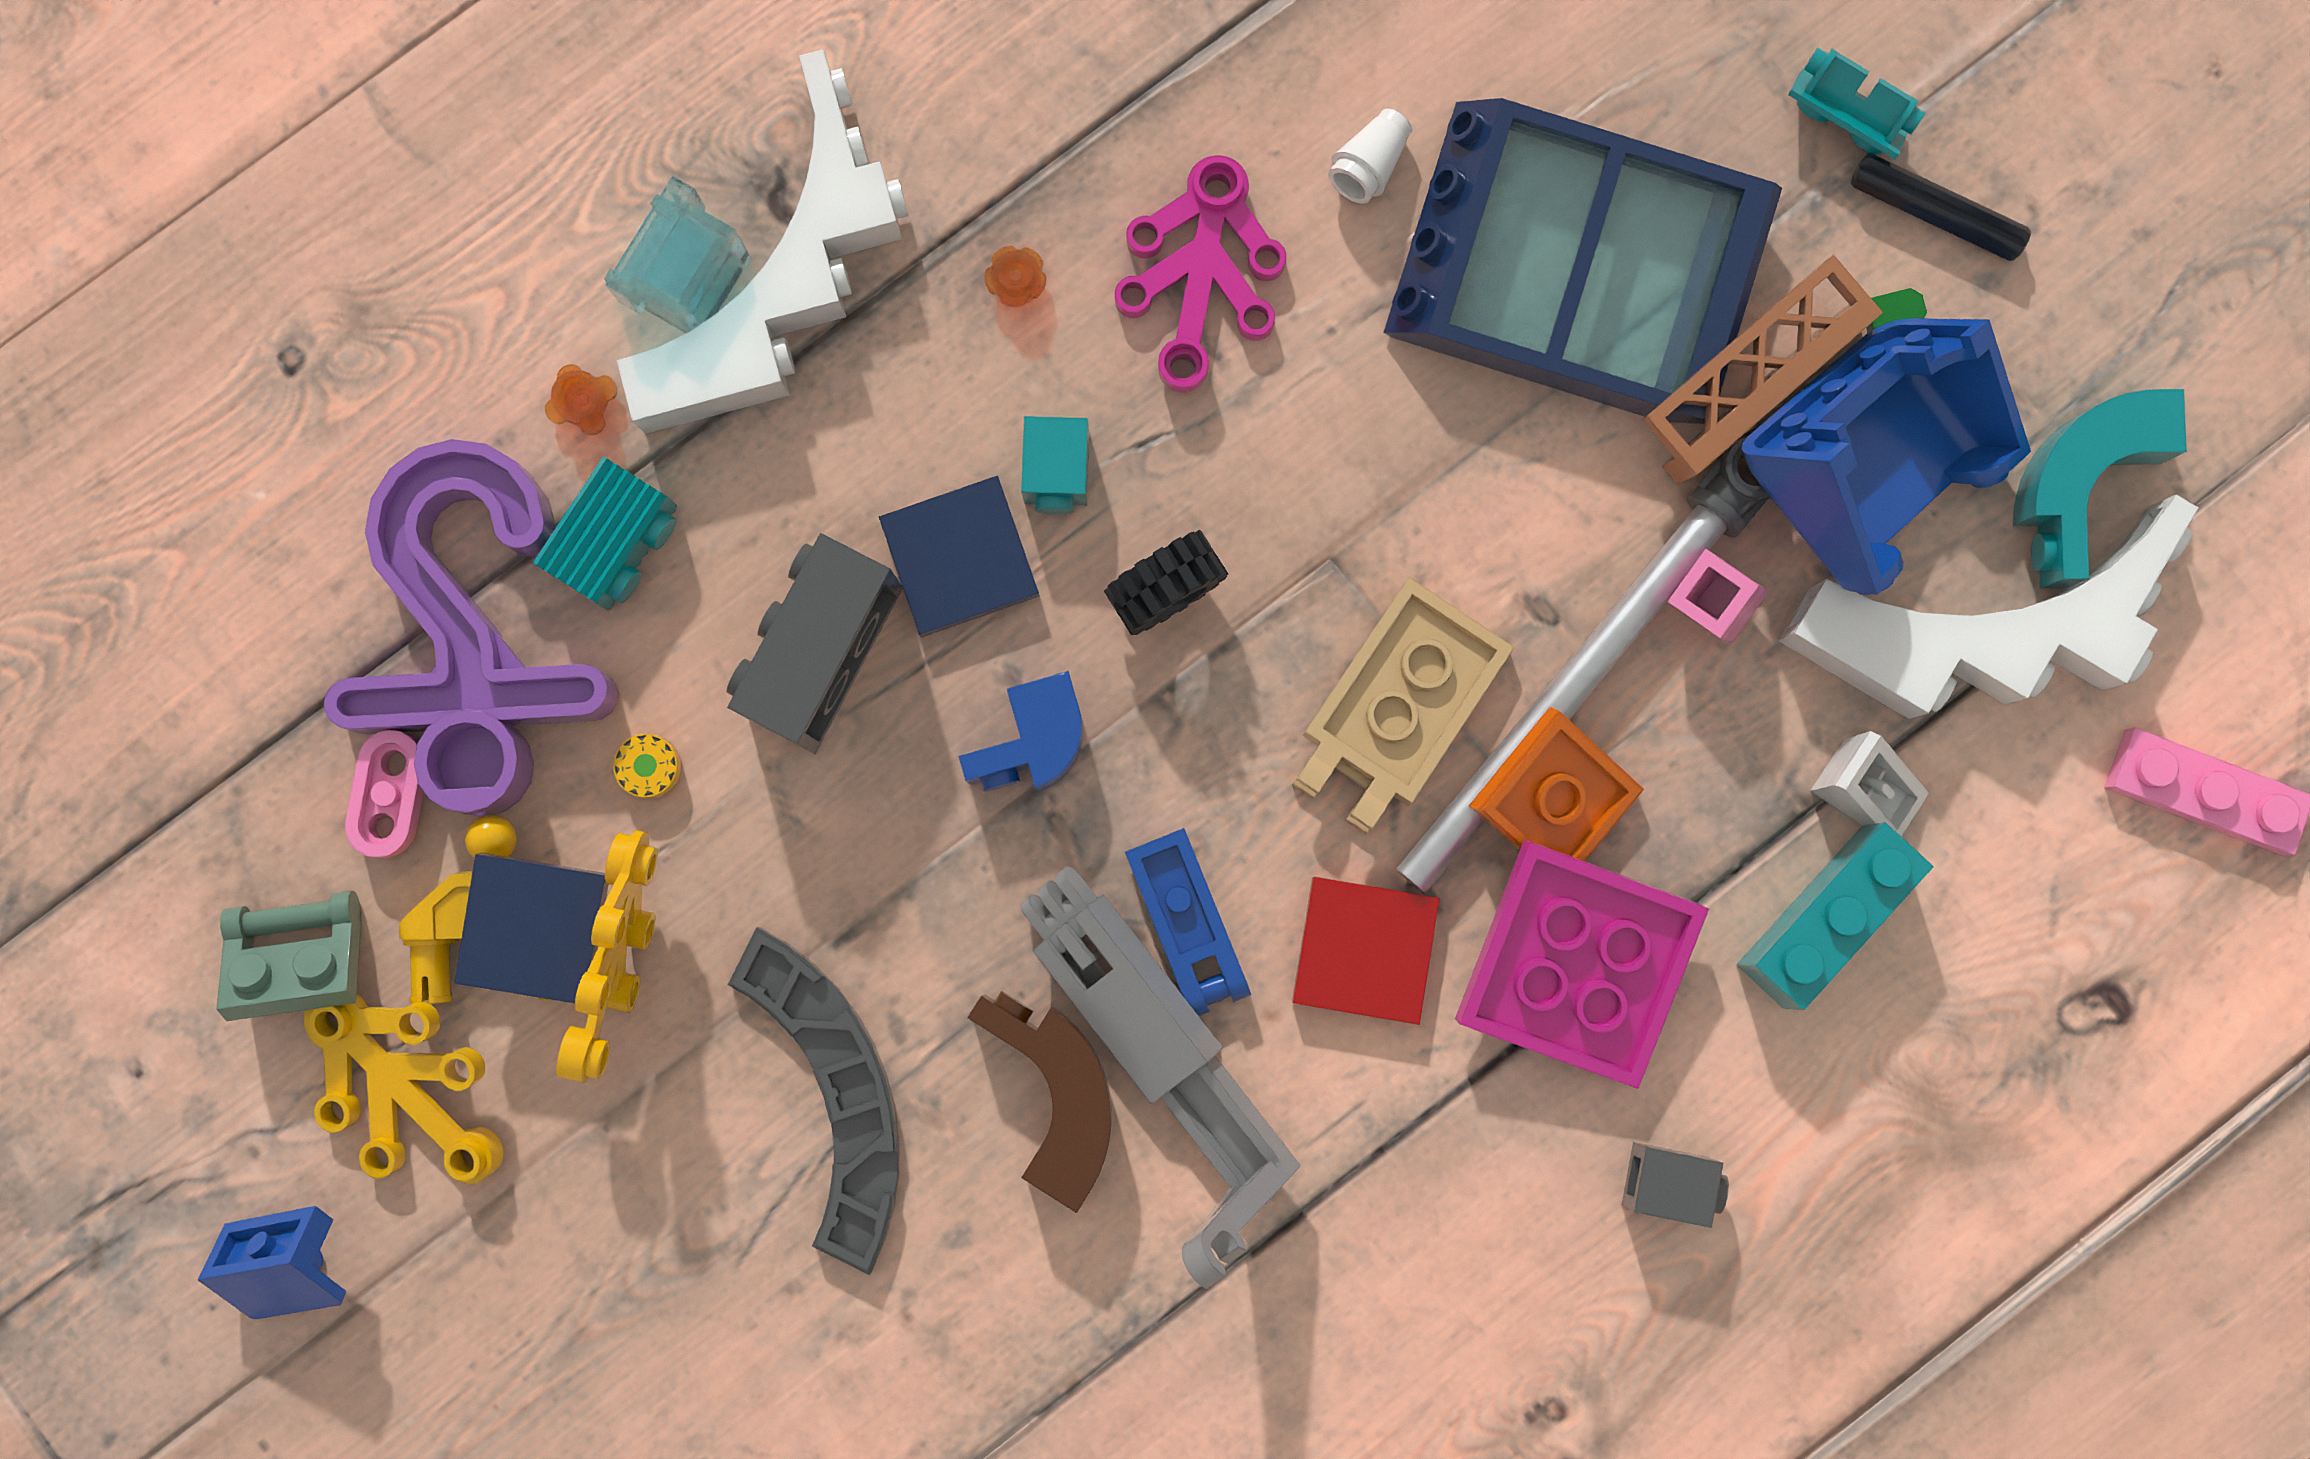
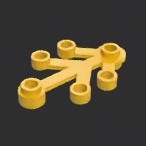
(605, 982)
(393, 1082)

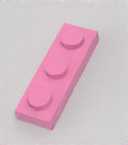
(2209, 791)

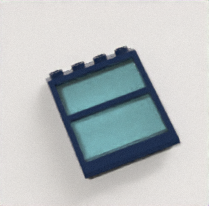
(1580, 257)

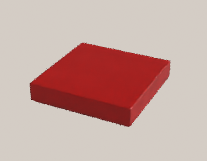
(1365, 950)

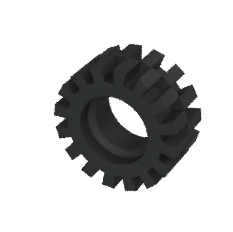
(1166, 582)

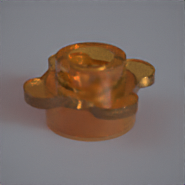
(573, 382)

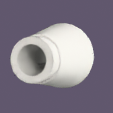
(1369, 158)

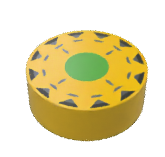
(647, 766)

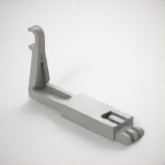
(1166, 1056)

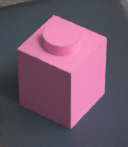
(1718, 596)

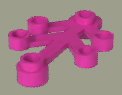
(1203, 262)

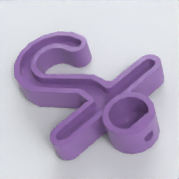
(479, 687)

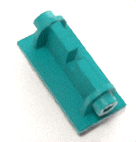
(1832, 95)

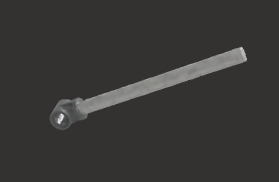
(1719, 506)

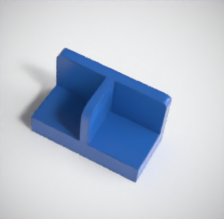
(273, 1264)

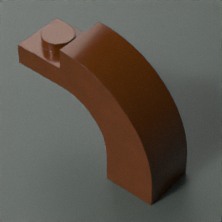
(1080, 1095)

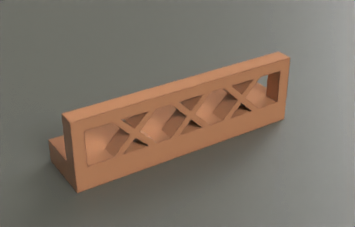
(1765, 391)

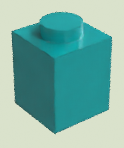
(1055, 463)

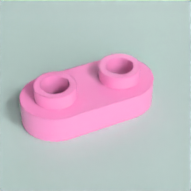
(381, 793)

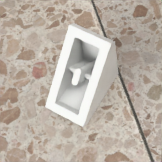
(1871, 783)

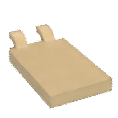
(1401, 702)

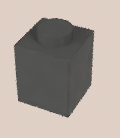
(1675, 1185)

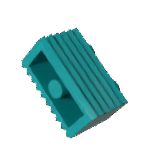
(608, 535)

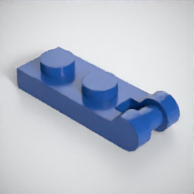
(1186, 919)

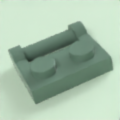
(294, 973)

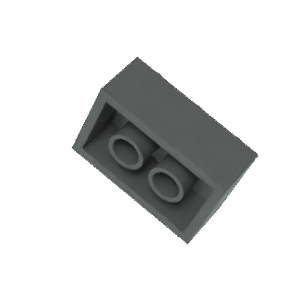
(814, 642)

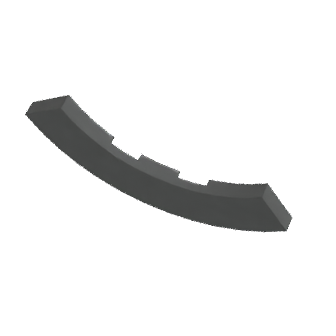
(852, 1087)

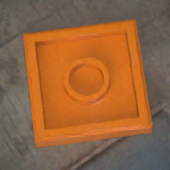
(1557, 790)

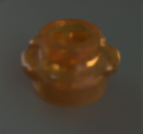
(1027, 287)

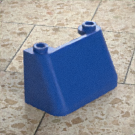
(1885, 437)

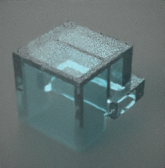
(679, 261)

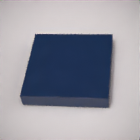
(959, 556)
(529, 927)

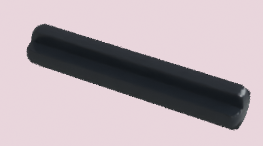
(1940, 207)

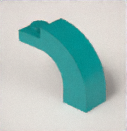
(2058, 480)

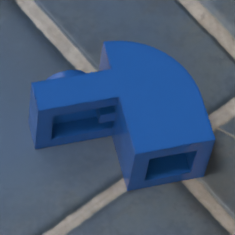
(1048, 740)

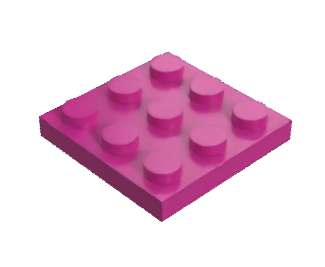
(1581, 964)

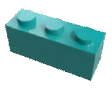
(1834, 916)

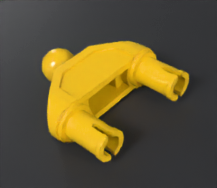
(441, 914)

